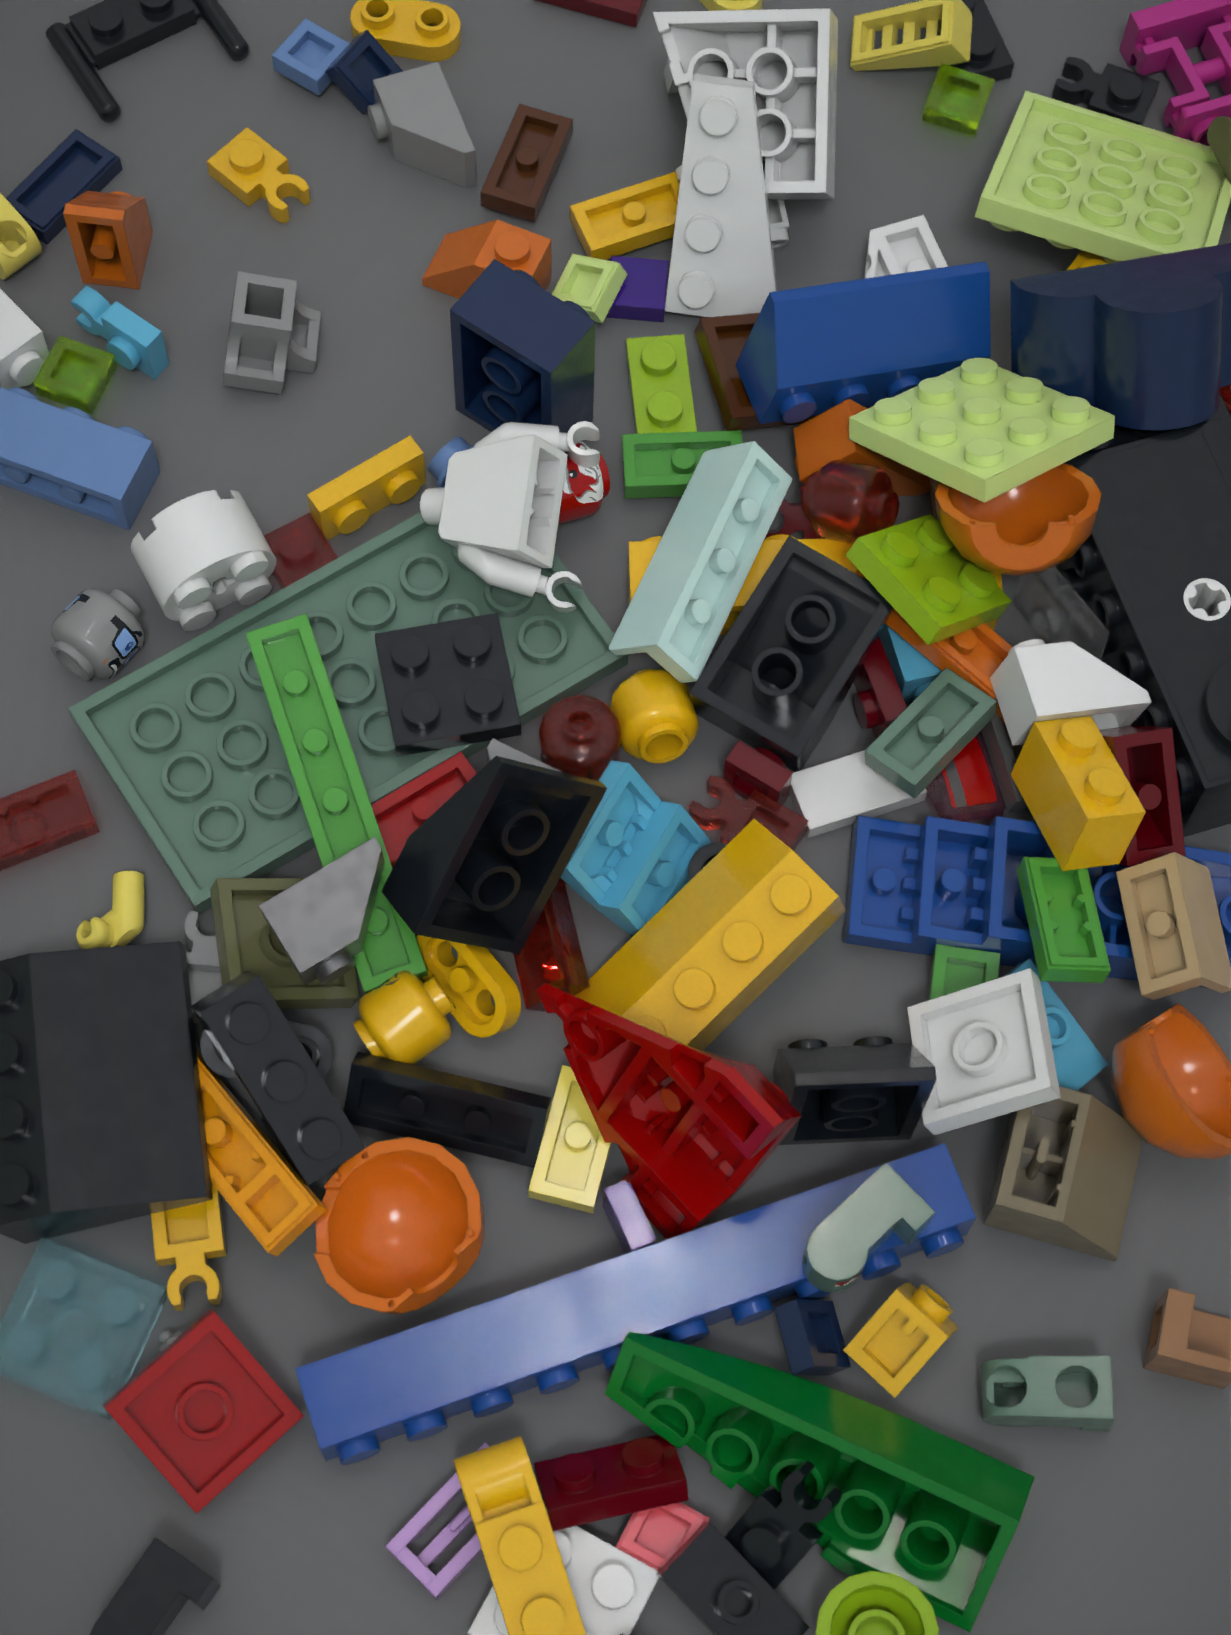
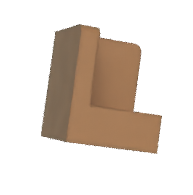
(1188, 1341)

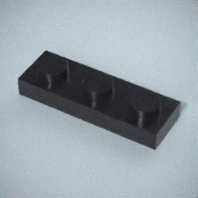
(446, 1109)

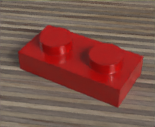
(416, 801)

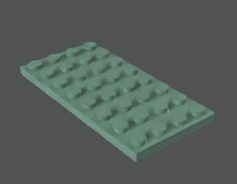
(198, 739)

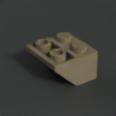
(1066, 1174)

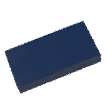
(67, 172)

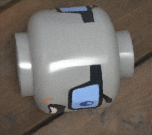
(97, 633)

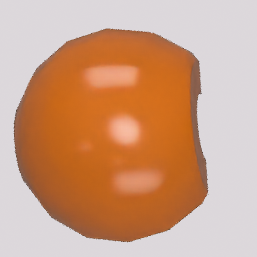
(1024, 527)
(1175, 1085)
(399, 1225)

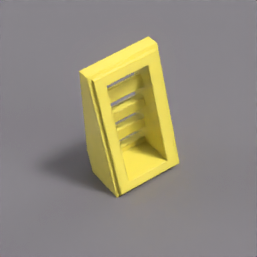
(946, 40)

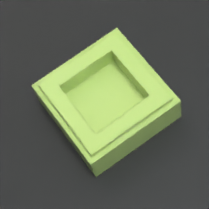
(590, 284)

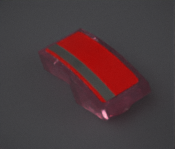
(967, 786)

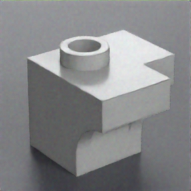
(268, 334)

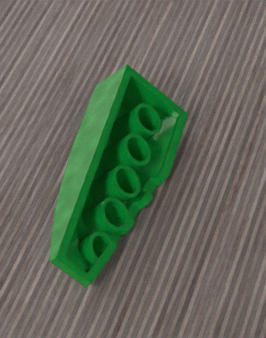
(908, 1492)

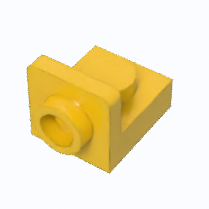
(902, 1336)

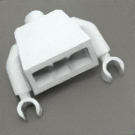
(507, 502)

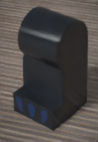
(155, 1594)

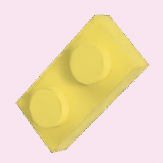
(570, 1152)

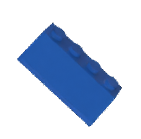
(863, 339)

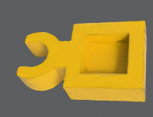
(257, 170)
(188, 1239)

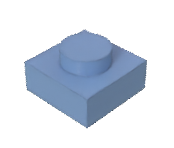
(307, 56)

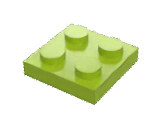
(928, 579)

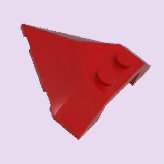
(680, 1115)

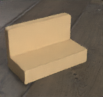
(1174, 926)

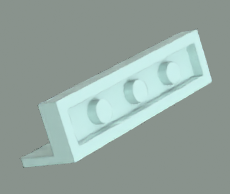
(703, 559)

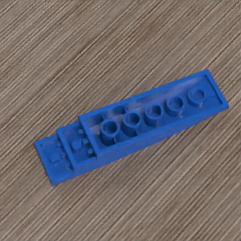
(963, 890)

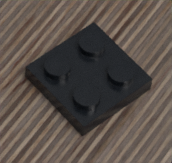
(447, 684)

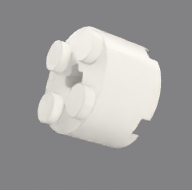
(204, 557)

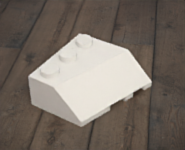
(795, 81)

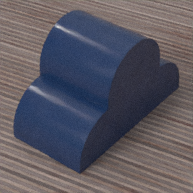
(1131, 335)

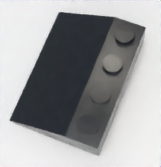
(98, 1089)

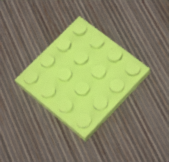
(1103, 184)

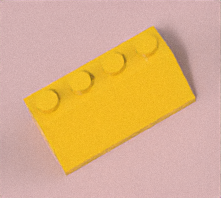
(718, 941)

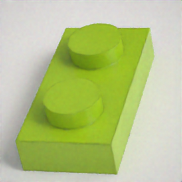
(660, 384)

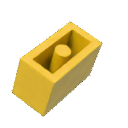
(1077, 793)

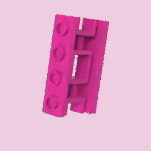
(1158, 41)

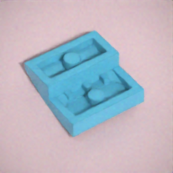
(633, 851)

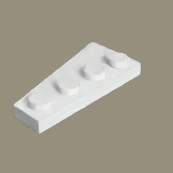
(722, 225)

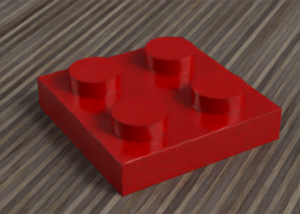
(203, 1410)

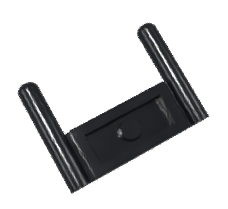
(128, 26)

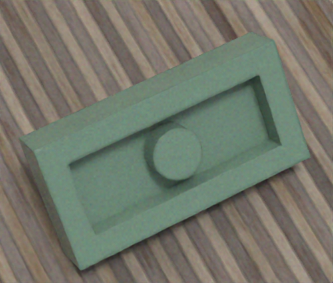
(930, 732)

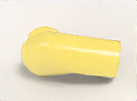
(124, 919)

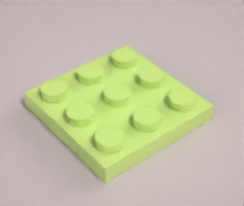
(981, 428)

